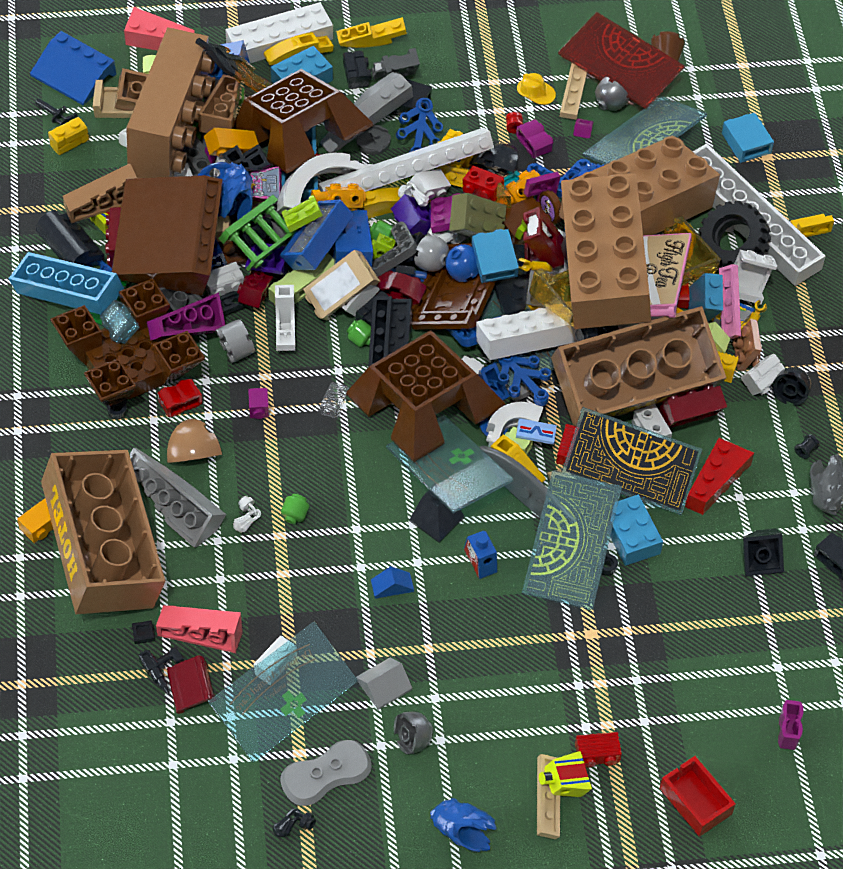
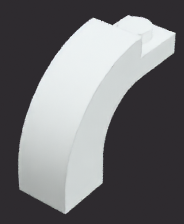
(285, 317)
(509, 416)

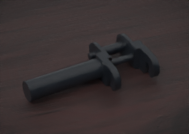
(57, 113)

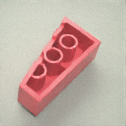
(147, 29)
(201, 627)

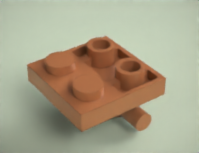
(748, 345)

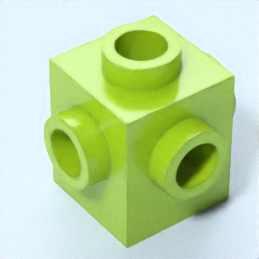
(382, 245)

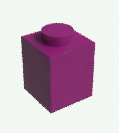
(258, 403)

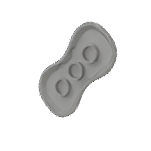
(310, 780)

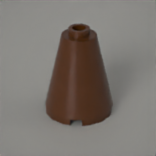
(669, 43)

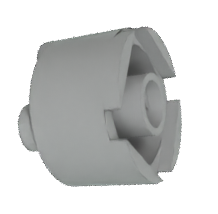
(235, 340)

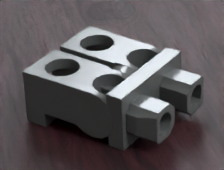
(402, 65)

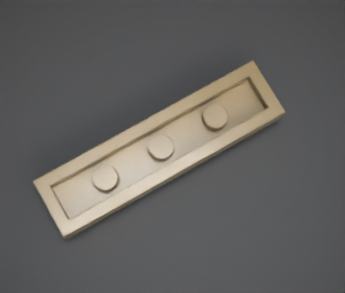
(573, 92)
(547, 804)

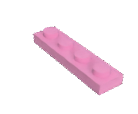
(731, 304)

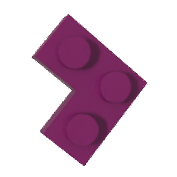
(536, 185)

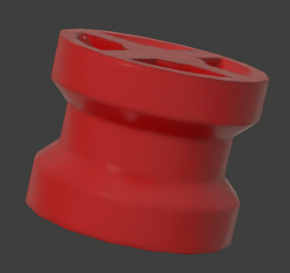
(513, 120)

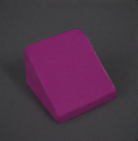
(583, 128)

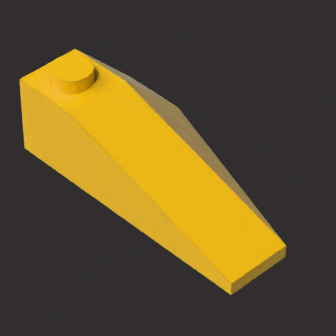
(380, 201)

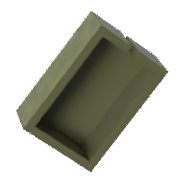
(475, 215)

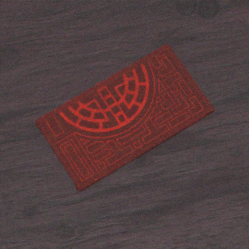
(613, 52)

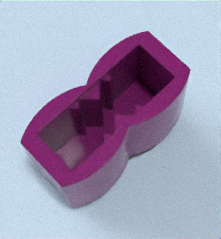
(534, 138)
(790, 724)

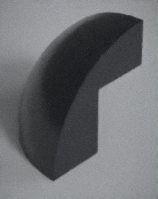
(500, 158)
(252, 160)

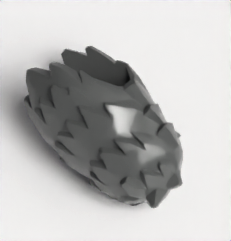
(827, 484)

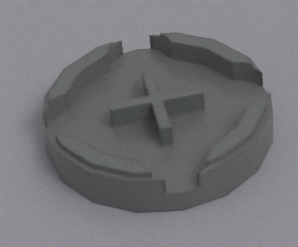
(374, 140)

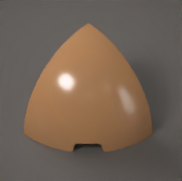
(192, 441)

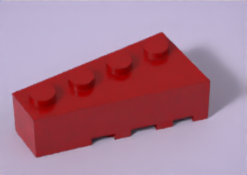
(718, 473)

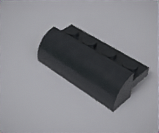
(68, 239)
(389, 326)

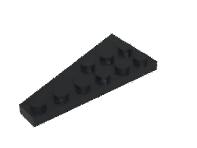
(513, 291)

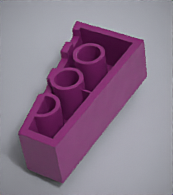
(196, 318)

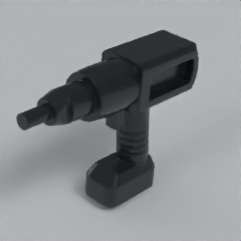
(154, 666)

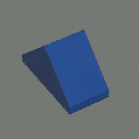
(490, 376)
(392, 582)

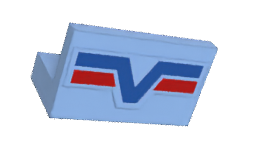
(536, 431)

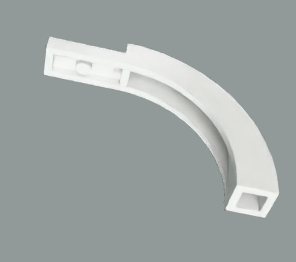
(327, 163)

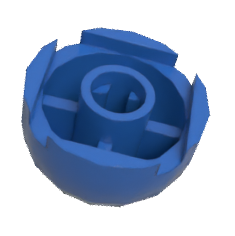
(461, 263)

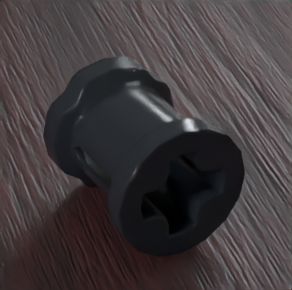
(807, 446)

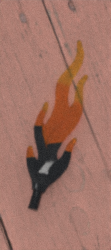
(234, 65)

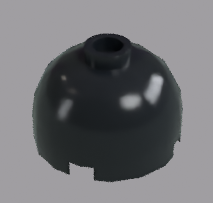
(793, 387)

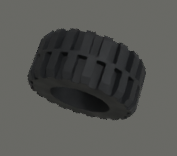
(731, 215)

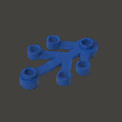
(420, 125)
(521, 374)

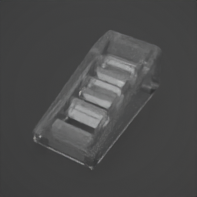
(329, 410)

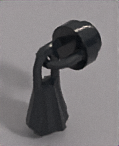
(284, 826)

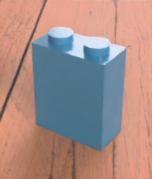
(747, 137)
(495, 255)
(708, 293)

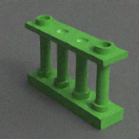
(244, 225)

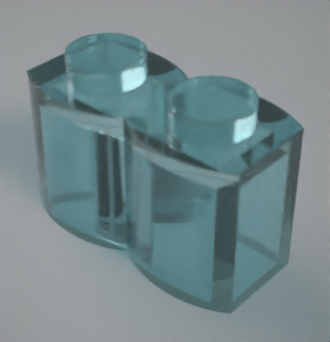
(119, 322)

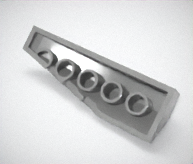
(375, 104)
(180, 503)

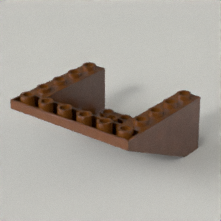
(168, 231)

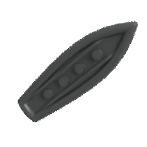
(525, 485)

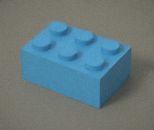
(309, 60)
(635, 532)

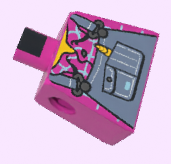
(266, 183)

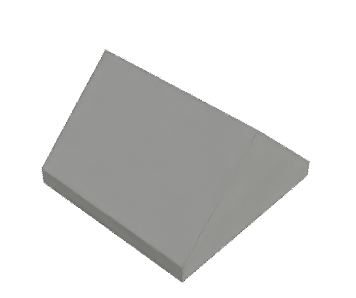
(385, 682)

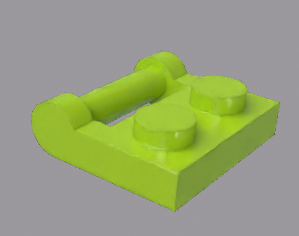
(302, 214)

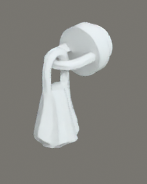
(420, 197)
(242, 523)

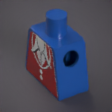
(478, 548)

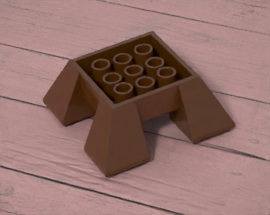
(292, 108)
(140, 364)
(421, 383)

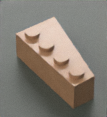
(221, 106)
(98, 195)

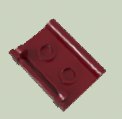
(190, 683)

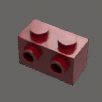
(254, 288)

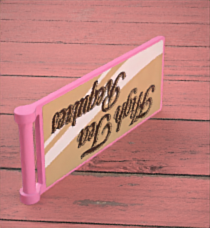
(665, 265)

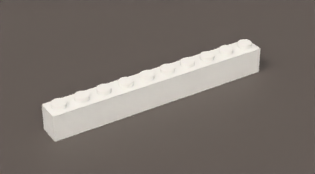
(415, 161)

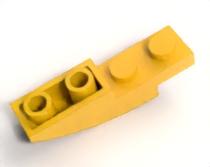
(369, 36)
(295, 45)

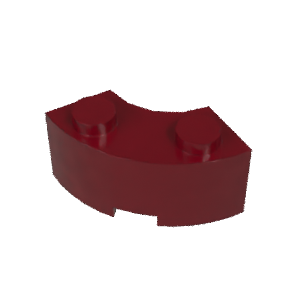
(401, 286)

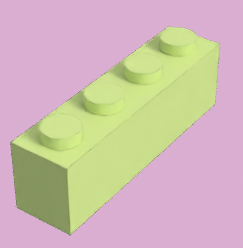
(301, 279)

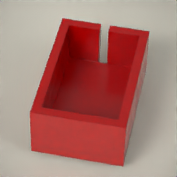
(697, 796)

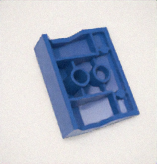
(72, 67)

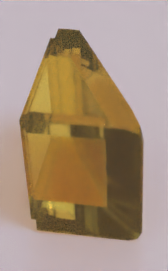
(503, 196)

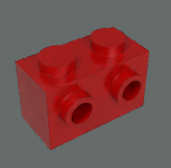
(482, 183)

